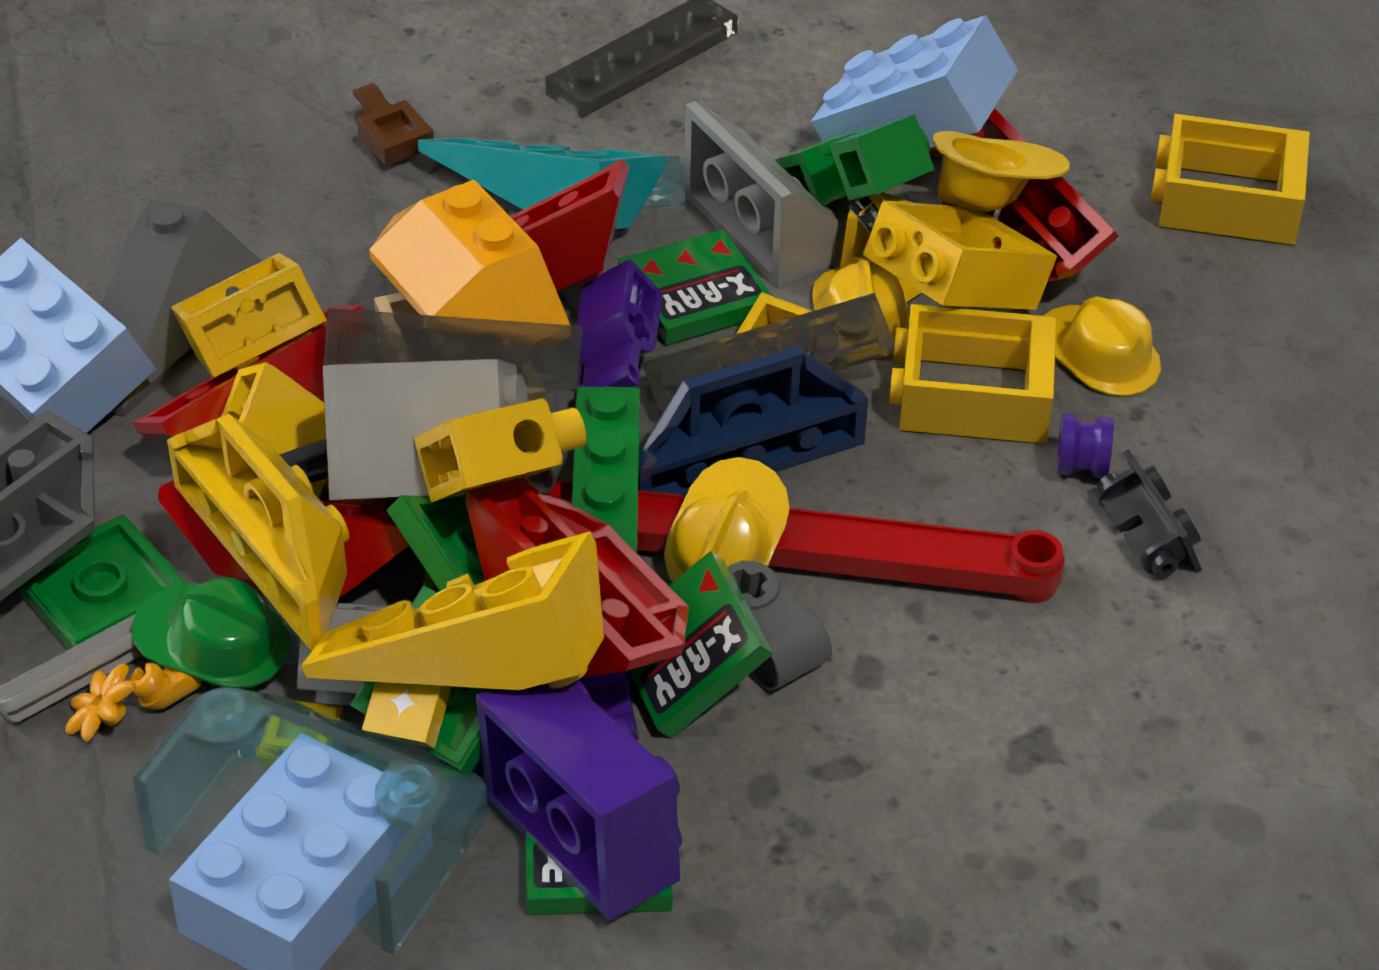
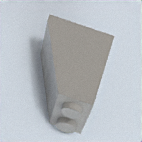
(383, 406)

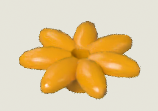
(102, 704)

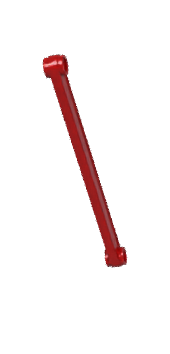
(1005, 563)

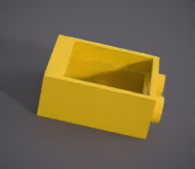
(1236, 151)
(955, 256)
(265, 312)
(979, 340)

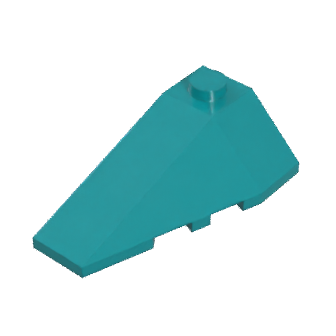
(539, 171)

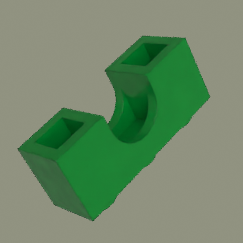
(861, 160)

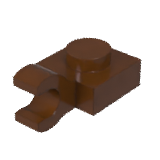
(387, 128)

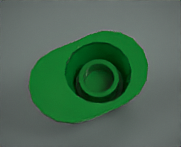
(213, 632)

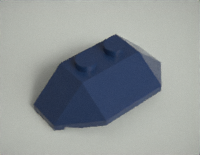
(762, 410)

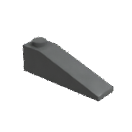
(164, 261)

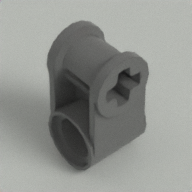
(790, 629)

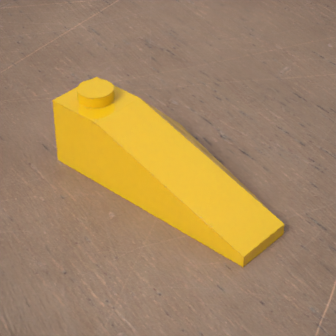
(504, 633)

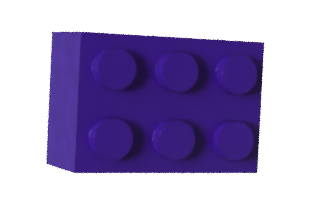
(582, 791)

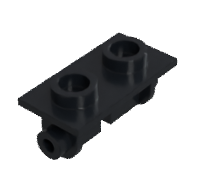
(1164, 535)

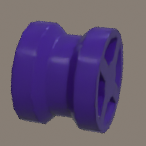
(1084, 445)

